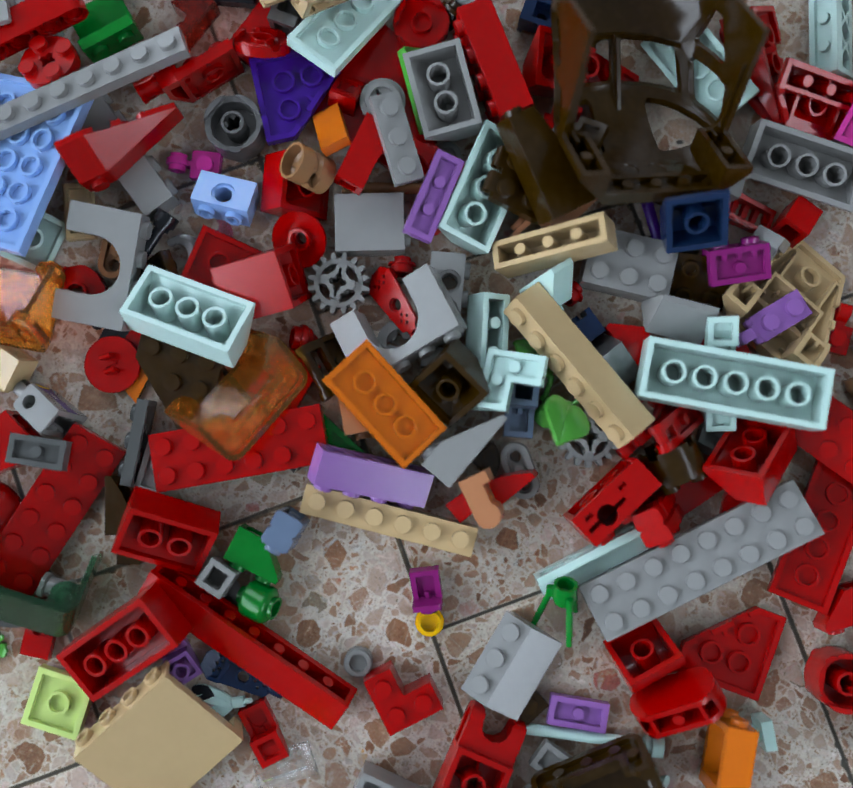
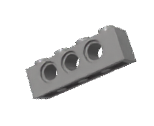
(454, 266)

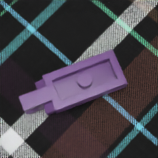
(774, 319)

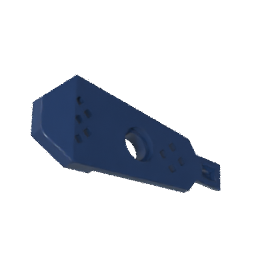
(229, 675)

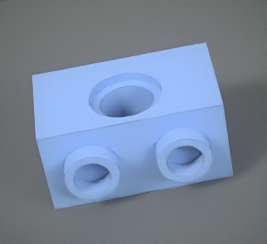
(214, 187)

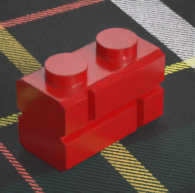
(658, 519)

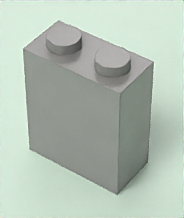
(371, 224)

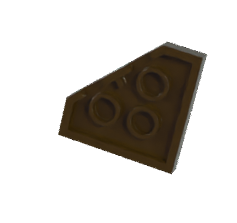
(177, 371)

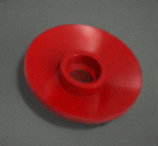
(288, 230)

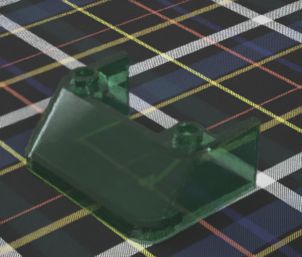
(50, 616)

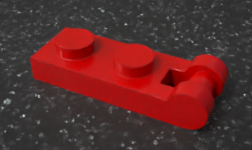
(674, 427)

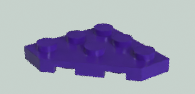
(288, 94)

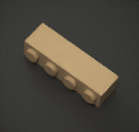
(551, 245)

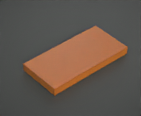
(384, 404)

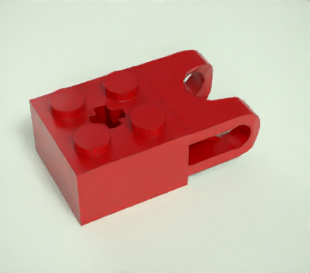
(480, 754)

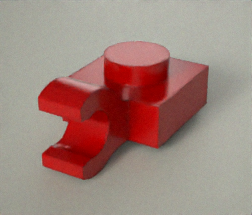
(842, 334)

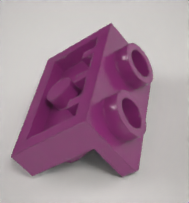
(738, 262)

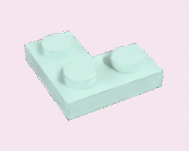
(509, 368)

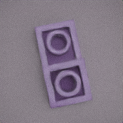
(183, 662)

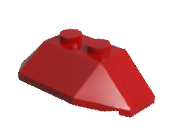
(812, 98)

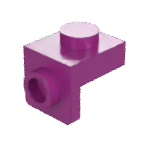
(426, 589)

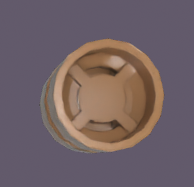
(307, 168)

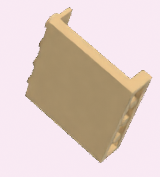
(157, 736)

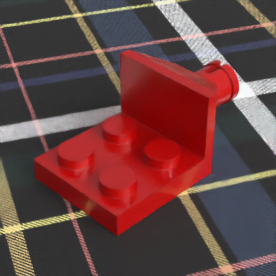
(195, 77)

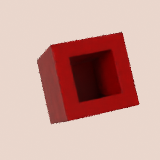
(797, 220)

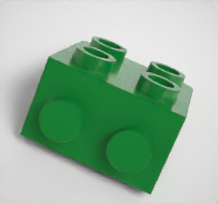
(107, 29)

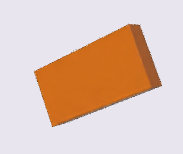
(331, 130)

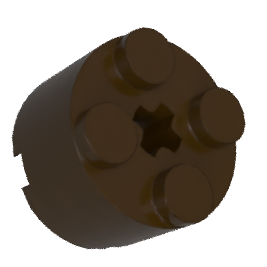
(676, 466)

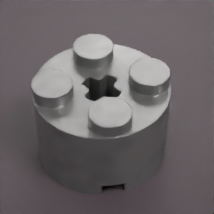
(238, 112)

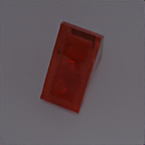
(197, 17)

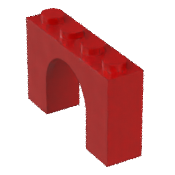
(367, 151)

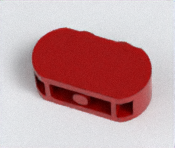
(679, 703)

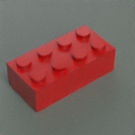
(490, 60)
(125, 642)

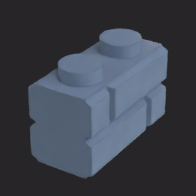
(284, 530)

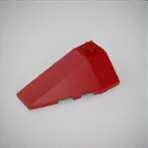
(109, 153)

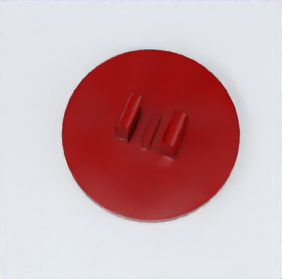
(112, 364)

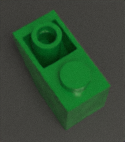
(248, 554)

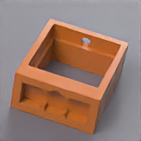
(729, 752)

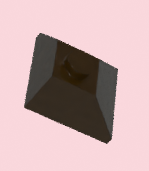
(451, 383)

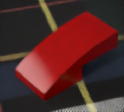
(264, 732)

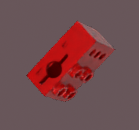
(612, 501)

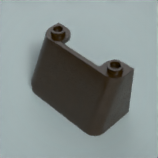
(610, 765)

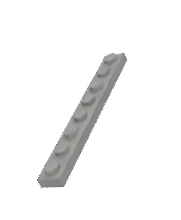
(92, 82)

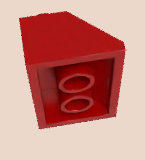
(751, 460)
(166, 531)

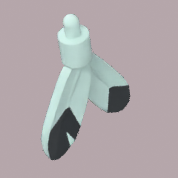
(221, 700)

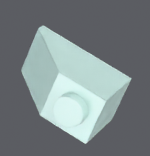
(556, 282)

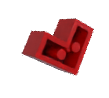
(400, 704)

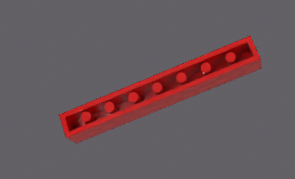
(256, 648)

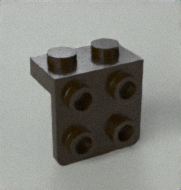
(691, 280)

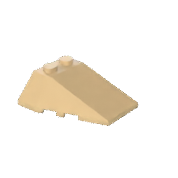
(819, 286)

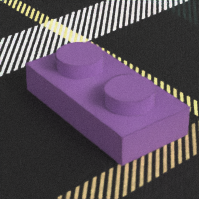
(577, 712)

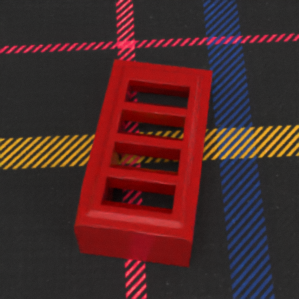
(746, 204)

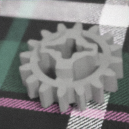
(326, 281)
(589, 449)

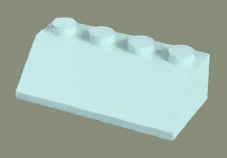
(469, 216)
(189, 315)

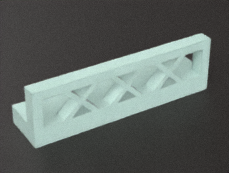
(831, 36)
(594, 560)

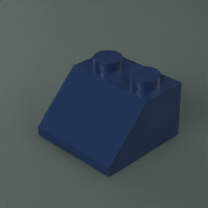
(695, 221)

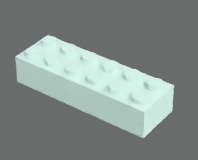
(734, 384)

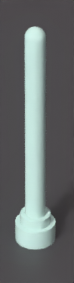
(654, 746)

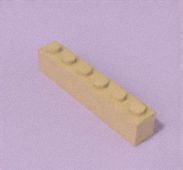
(578, 365)
(391, 520)

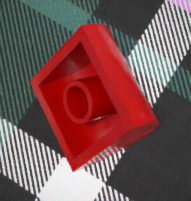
(644, 655)

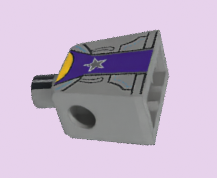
(46, 409)

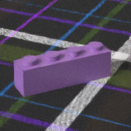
(369, 476)

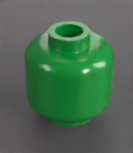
(258, 601)

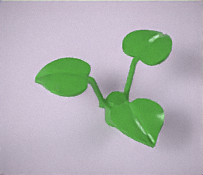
(561, 416)

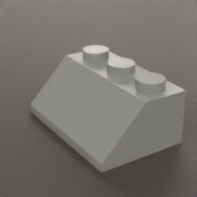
(443, 91)
(511, 665)

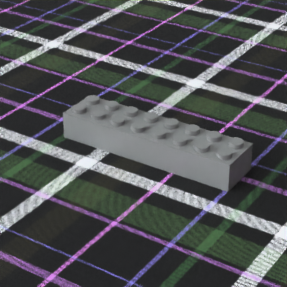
(699, 561)

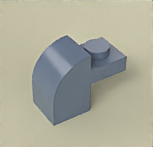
(521, 412)

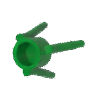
(565, 596)

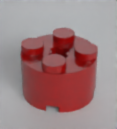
(830, 677)

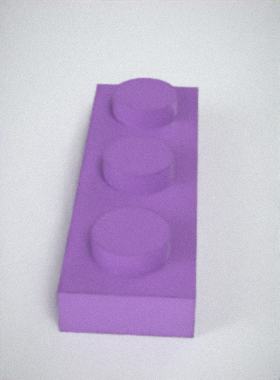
(433, 196)

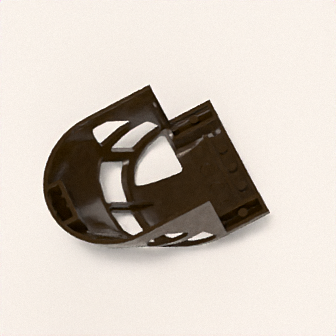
(631, 163)

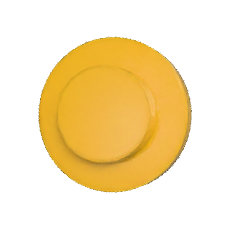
(429, 624)

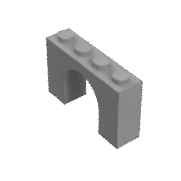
(128, 235)
(437, 322)

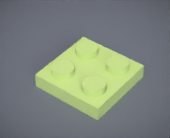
(56, 703)

